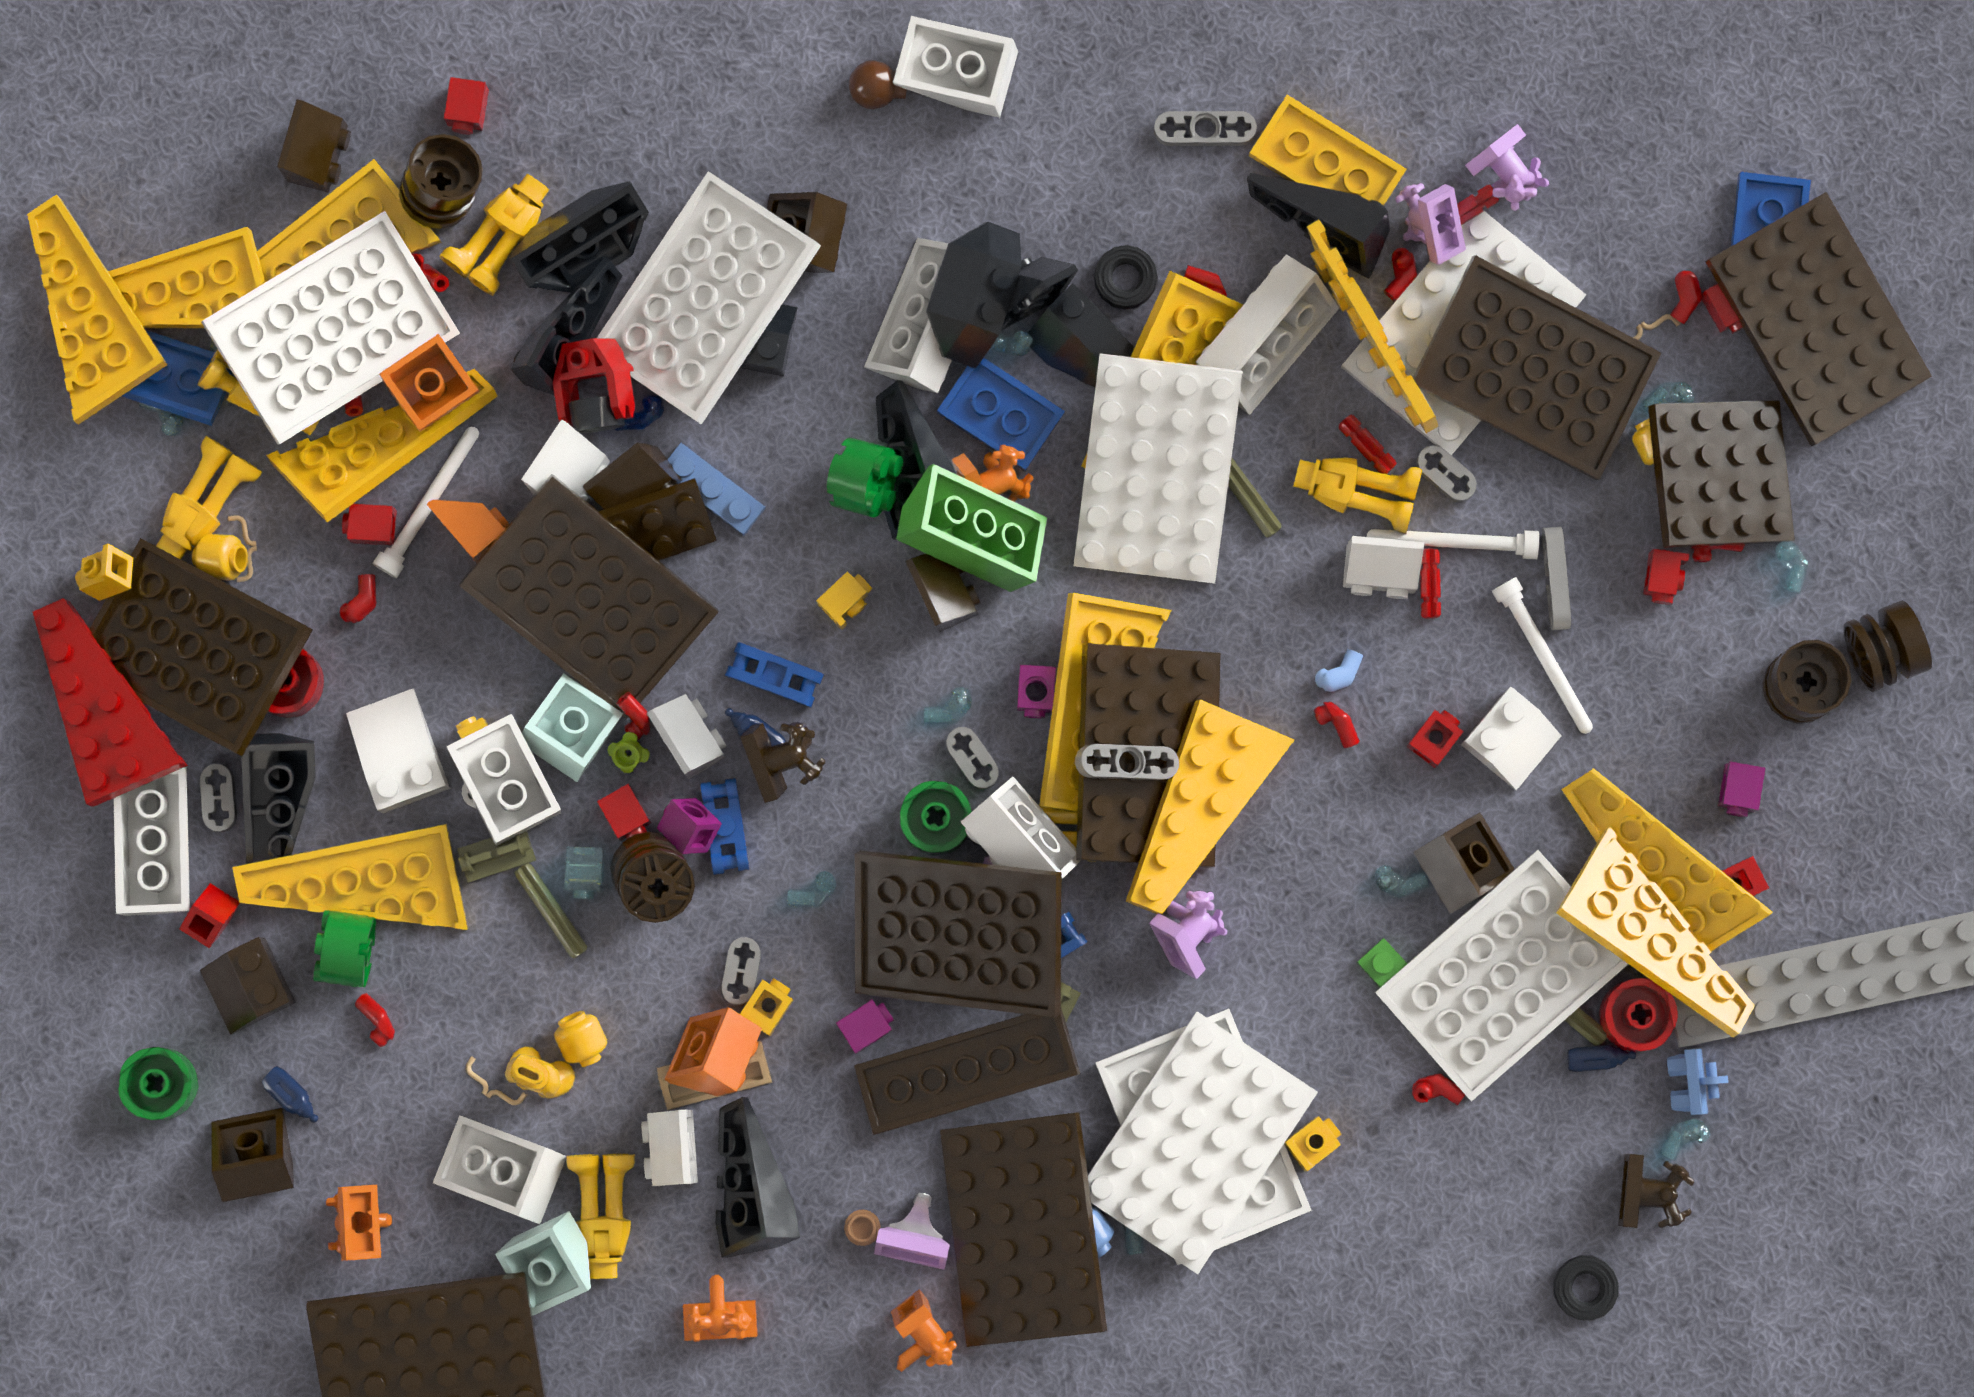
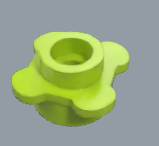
(621, 759)

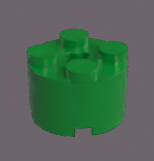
(864, 478)
(915, 814)
(344, 949)
(137, 1081)

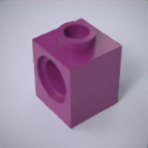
(1041, 675)
(1741, 788)
(689, 825)
(865, 1025)

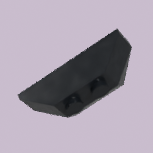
(579, 236)
(974, 292)

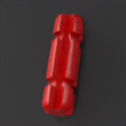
(1473, 205)
(1367, 444)
(1430, 584)

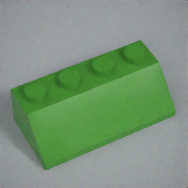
(973, 529)

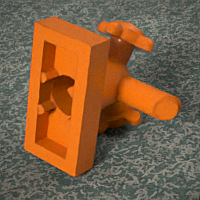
(1000, 475)
(358, 1222)
(718, 1317)
(916, 1319)

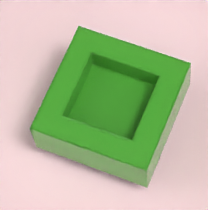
(1381, 962)

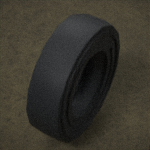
(1125, 298)
(1608, 1288)

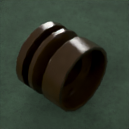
(440, 181)
(1890, 645)
(1820, 667)
(637, 866)

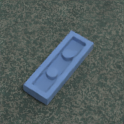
(717, 491)

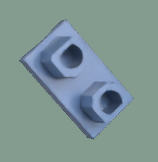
(1695, 1097)

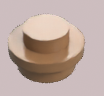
(862, 1227)

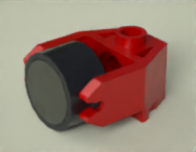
(588, 361)

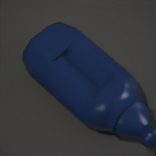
(743, 721)
(1597, 1057)
(288, 1093)

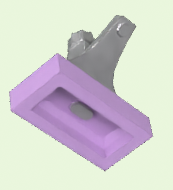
(914, 1238)

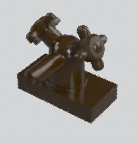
(770, 761)
(1651, 1193)

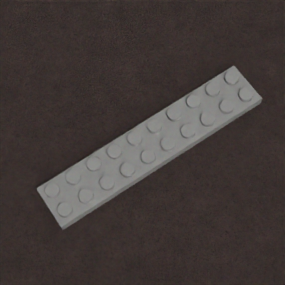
(1845, 976)

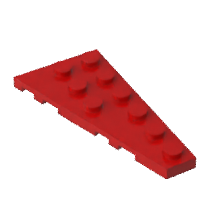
(104, 719)

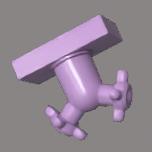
(1434, 221)
(1181, 939)

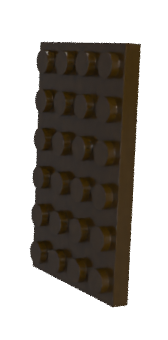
(1818, 319)
(1535, 367)
(588, 595)
(198, 647)
(1142, 701)
(958, 933)
(1023, 1230)
(429, 1341)

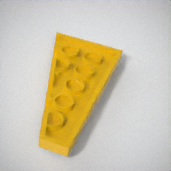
(1367, 325)
(1218, 772)
(1696, 887)

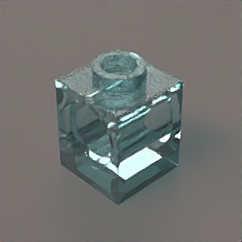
(584, 871)

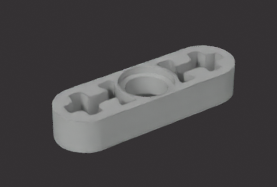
(1213, 116)
(1556, 569)
(1151, 753)

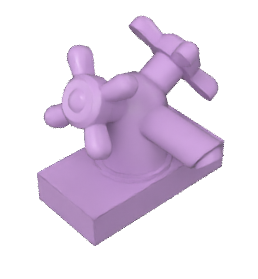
(1509, 169)

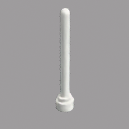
(1523, 544)
(392, 558)
(1511, 596)

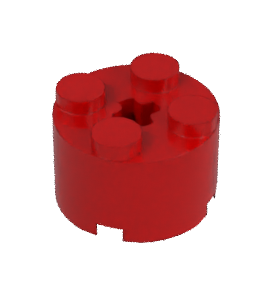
(303, 691)
(1647, 996)

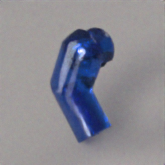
(652, 411)

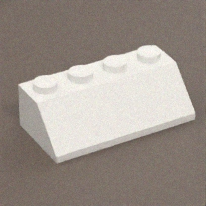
(1271, 329)
(906, 342)
(152, 847)

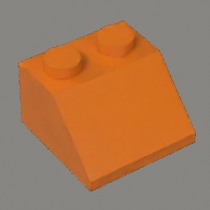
(428, 383)
(470, 524)
(714, 1052)

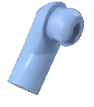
(1341, 676)

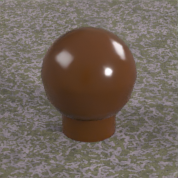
(873, 85)

